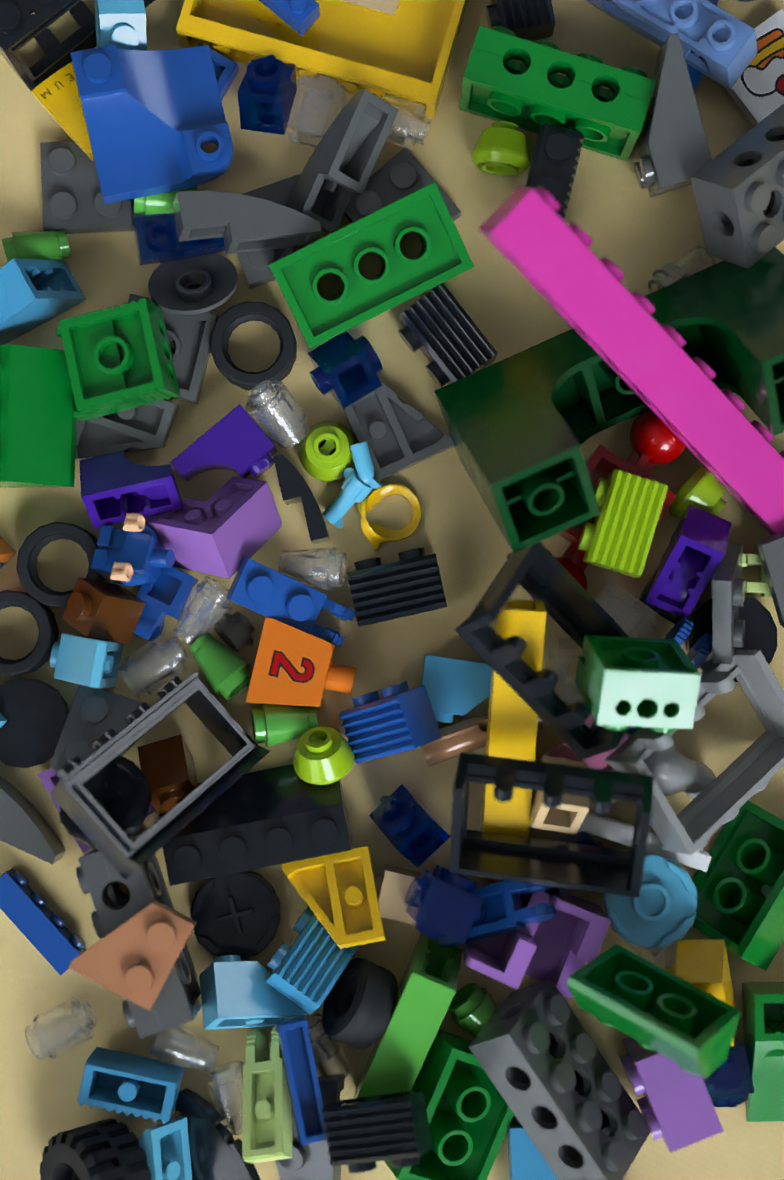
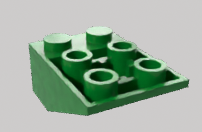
(765, 1049)

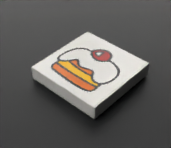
(762, 83)

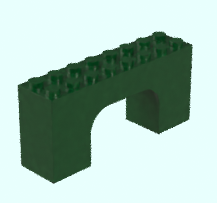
(529, 414)

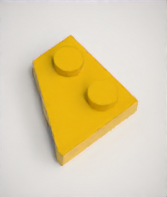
(340, 895)

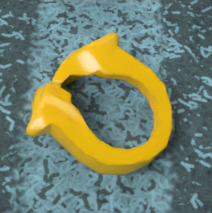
(378, 534)

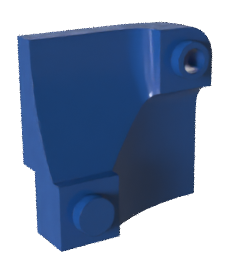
(151, 119)

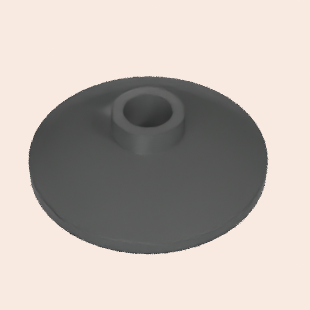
(193, 284)

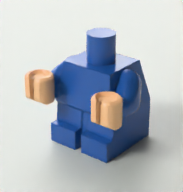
(130, 554)

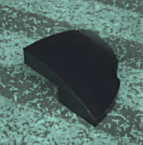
(211, 1144)

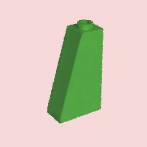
(418, 1013)

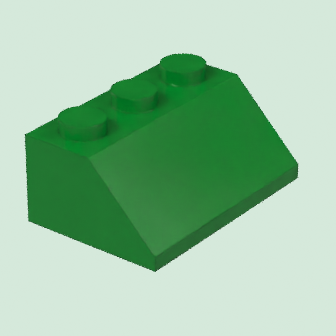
(36, 418)
(745, 886)
(656, 1009)
(463, 1114)

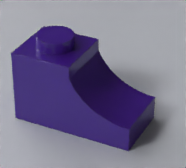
(230, 444)
(118, 486)
(689, 561)

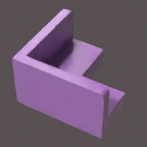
(220, 531)
(567, 940)
(509, 953)

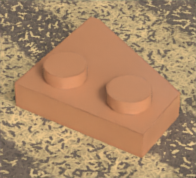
(137, 954)

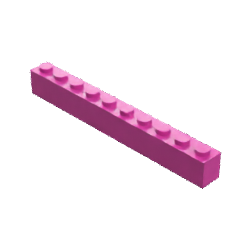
(640, 350)

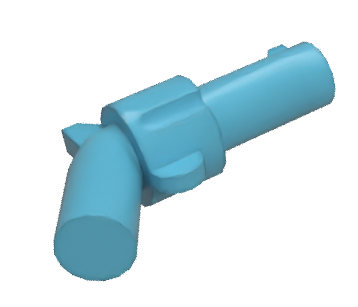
(357, 485)

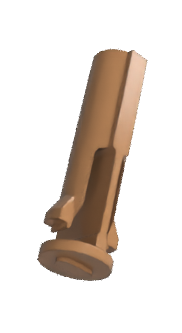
(459, 738)

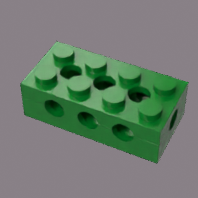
(536, 94)
(400, 278)

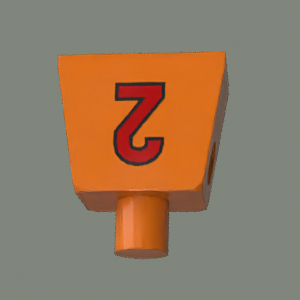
(295, 668)

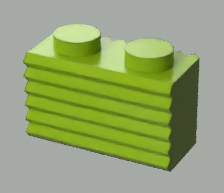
(625, 524)

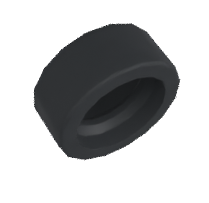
(230, 321)
(31, 549)
(47, 633)

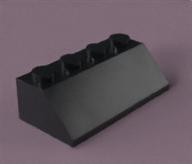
(259, 824)

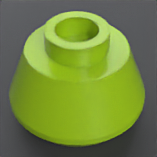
(501, 150)
(318, 460)
(699, 490)
(322, 756)

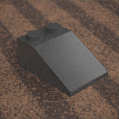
(673, 132)

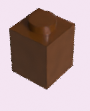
(103, 610)
(169, 772)

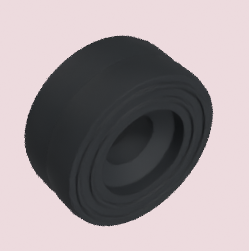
(360, 1004)

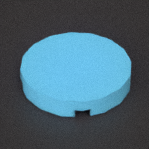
(663, 908)

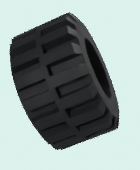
(95, 1153)

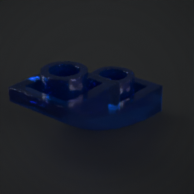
(159, 243)

